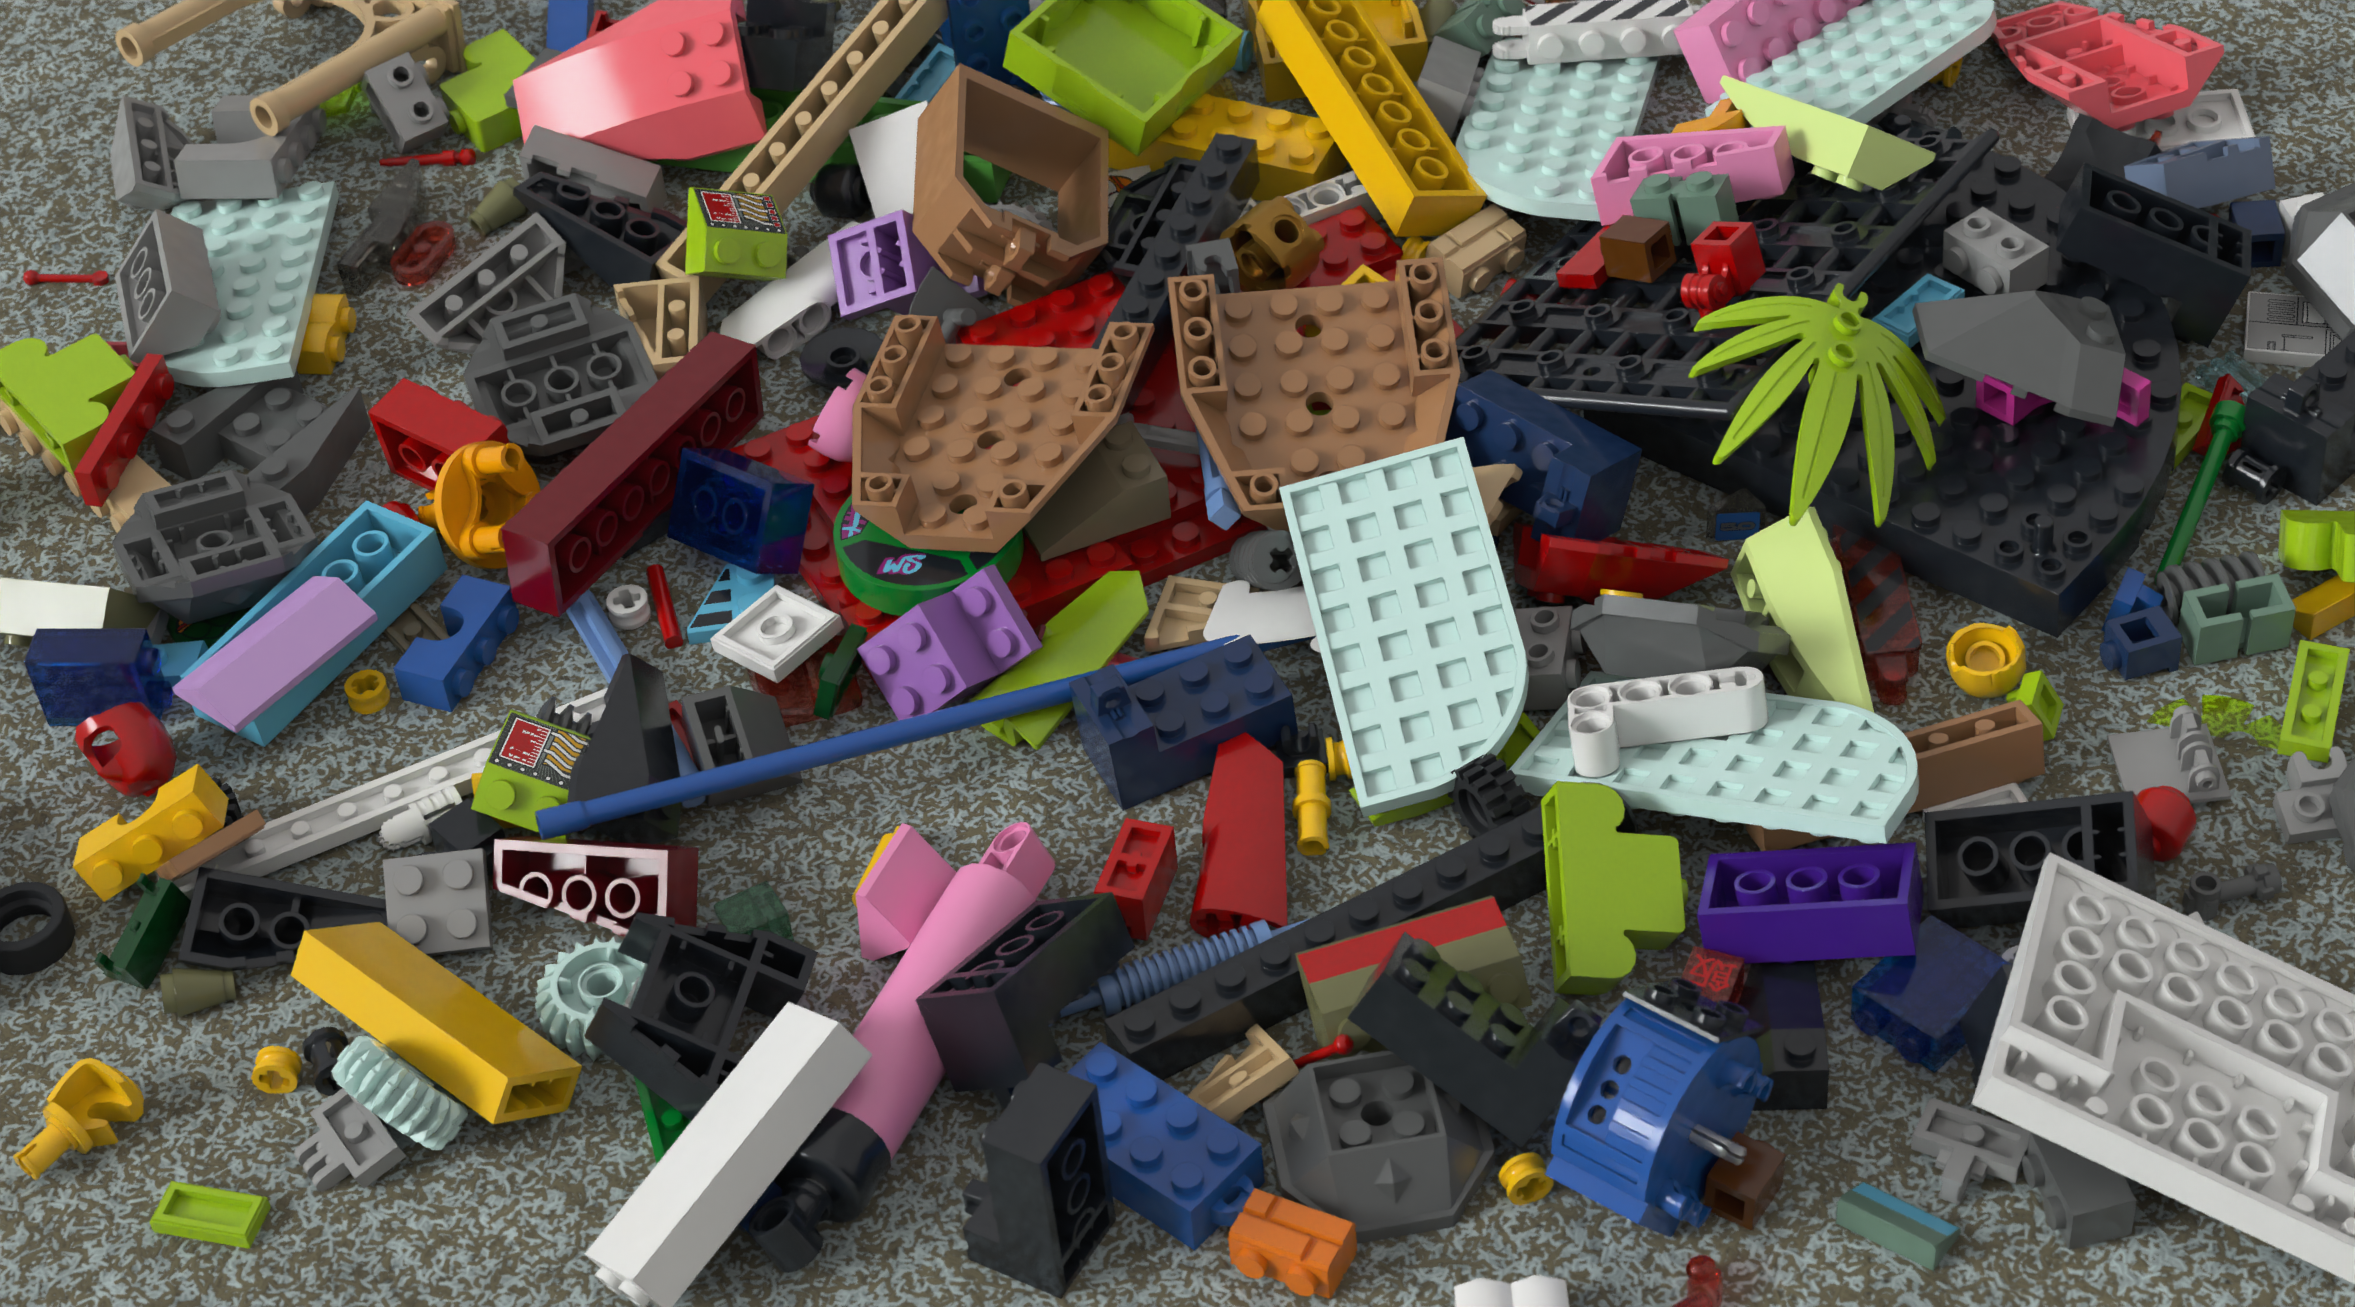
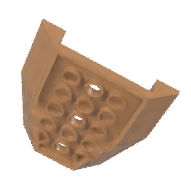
(1249, 375)
(940, 404)

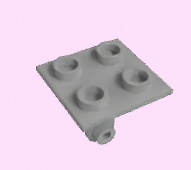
(2172, 758)

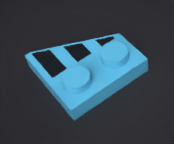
(727, 599)

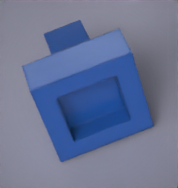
(2132, 596)

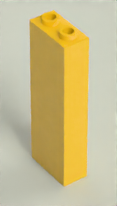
(436, 1022)

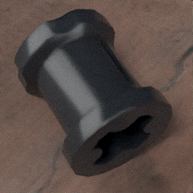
(2254, 475)
(316, 1052)

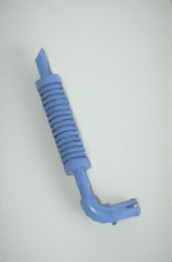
(1153, 976)

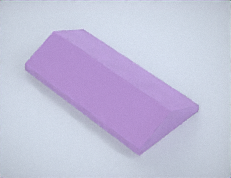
(277, 652)

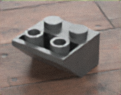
(732, 727)

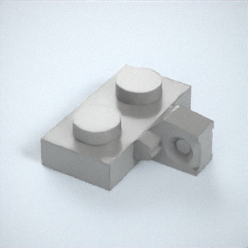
(1968, 1146)

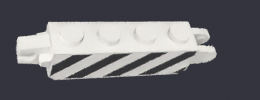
(1592, 30)

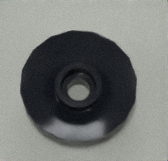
(836, 352)

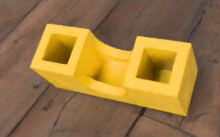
(179, 818)

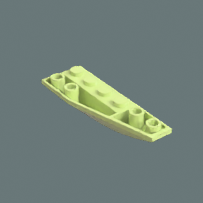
(1801, 588)

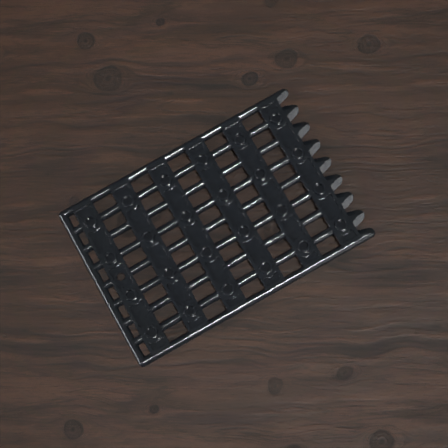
(1662, 386)

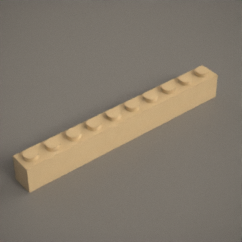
(825, 112)

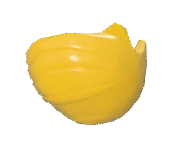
(1986, 659)

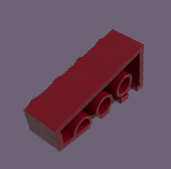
(600, 876)

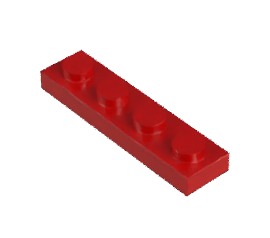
(124, 430)

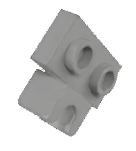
(2305, 809)

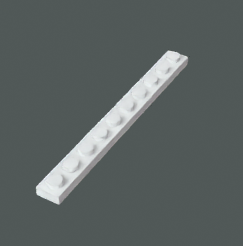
(363, 807)

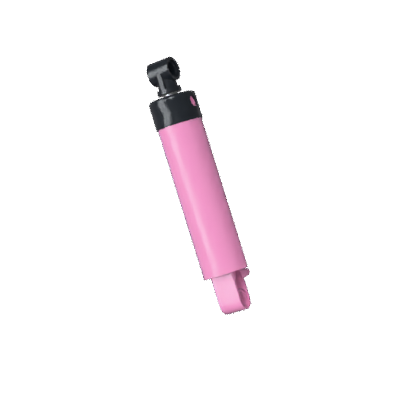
(858, 1137)

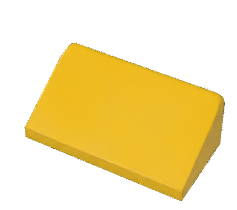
(2324, 607)

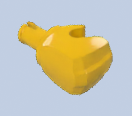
(80, 1114)

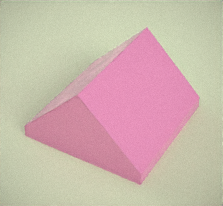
(900, 894)

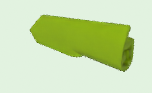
(1074, 642)

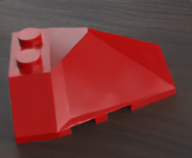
(1583, 567)

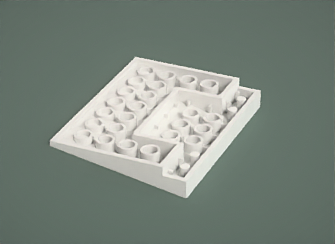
(2181, 1063)

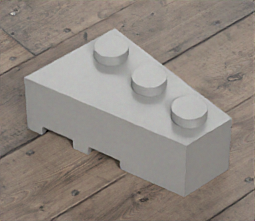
(1450, 81)
(599, 168)

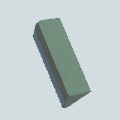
(1896, 1225)

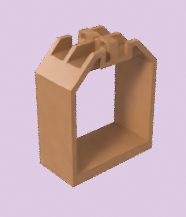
(1029, 140)

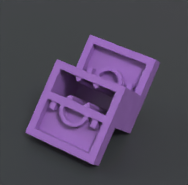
(882, 266)
(950, 646)

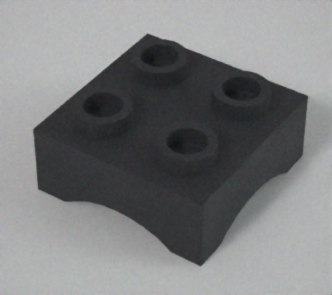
(2098, 146)

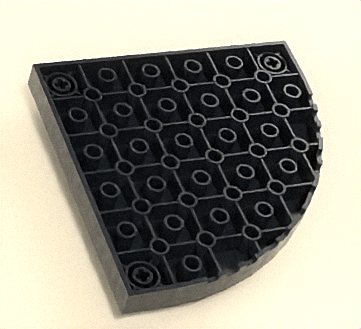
(2007, 513)

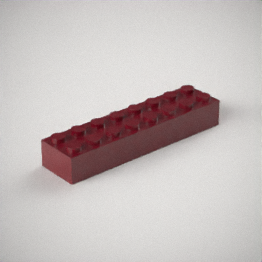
(629, 474)

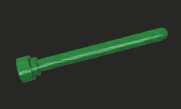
(2226, 428)

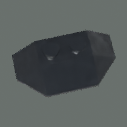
(1141, 212)

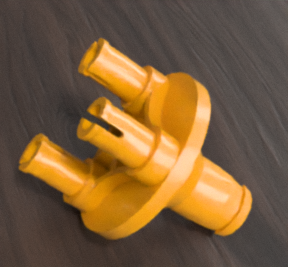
(476, 497)

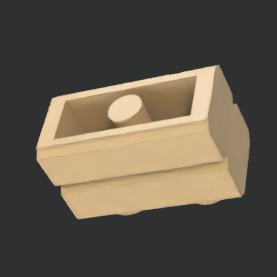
(1479, 250)

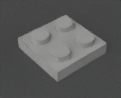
(440, 901)

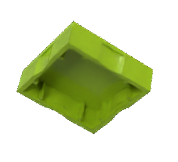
(1124, 60)

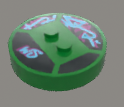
(898, 577)

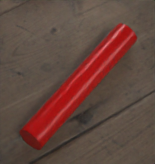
(664, 606)

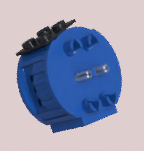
(1659, 1104)

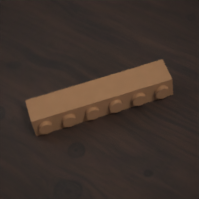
(1955, 762)

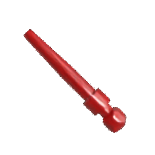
(447, 158)

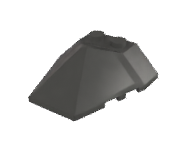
(2034, 342)

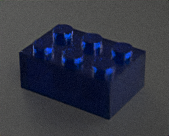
(740, 510)

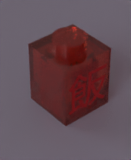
(1716, 973)

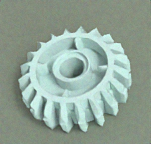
(576, 988)
(399, 1093)

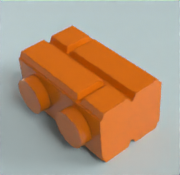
(1292, 1244)

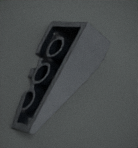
(604, 233)
(631, 750)
(260, 921)
(1793, 1035)

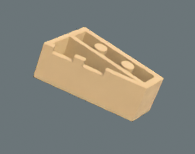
(667, 317)

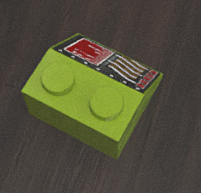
(735, 236)
(528, 770)

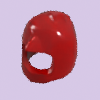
(140, 757)

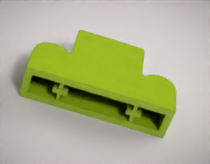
(477, 96)
(63, 393)
(2318, 541)
(1605, 888)

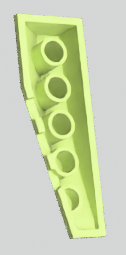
(1835, 145)

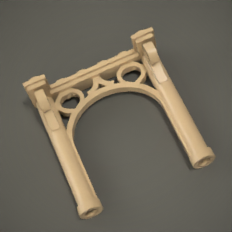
(424, 29)

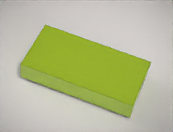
(210, 1214)

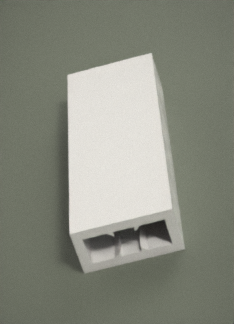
(727, 1157)

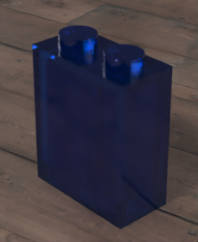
(94, 670)
(1923, 996)

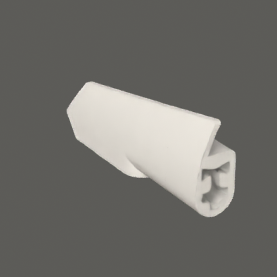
(789, 308)

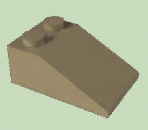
(1106, 496)

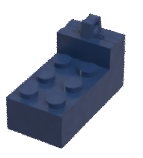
(1572, 470)
(1171, 724)

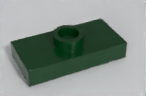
(839, 671)

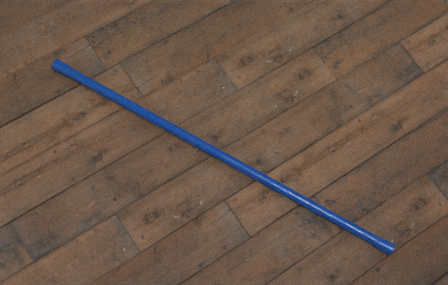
(582, 814)

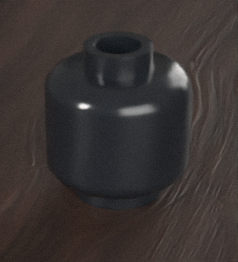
(840, 191)

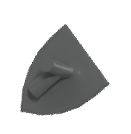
(949, 302)

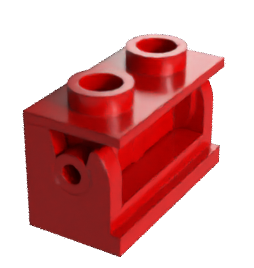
(1140, 873)

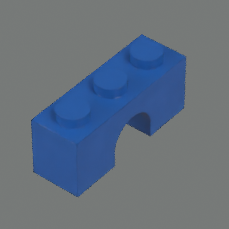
(443, 671)

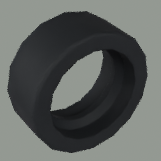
(47, 945)

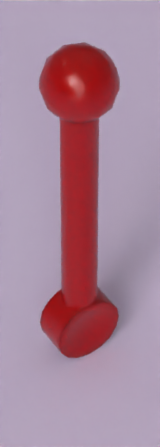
(98, 278)
(1342, 1045)

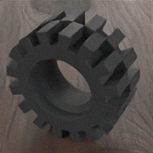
(1486, 795)

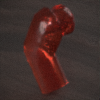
(1704, 1283)

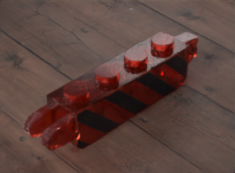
(1880, 613)

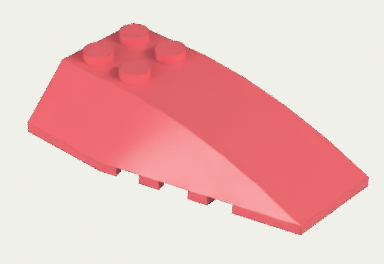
(2108, 65)
(651, 85)

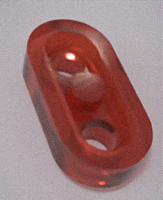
(423, 253)

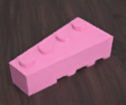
(1753, 157)

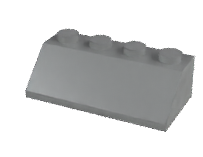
(166, 289)

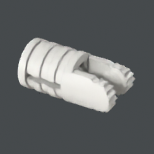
(412, 824)

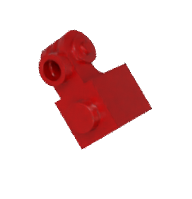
(1726, 264)

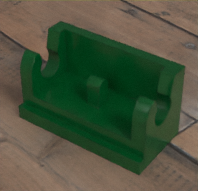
(147, 934)

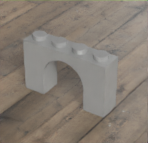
(246, 159)

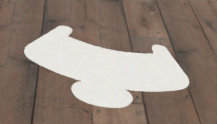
(1263, 615)

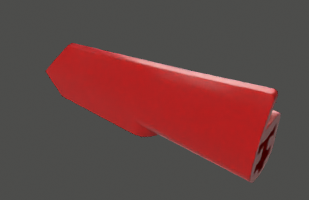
(1242, 842)

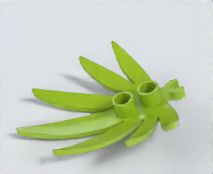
(1843, 352)

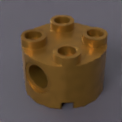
(1273, 246)

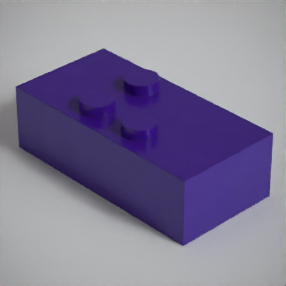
(1813, 903)

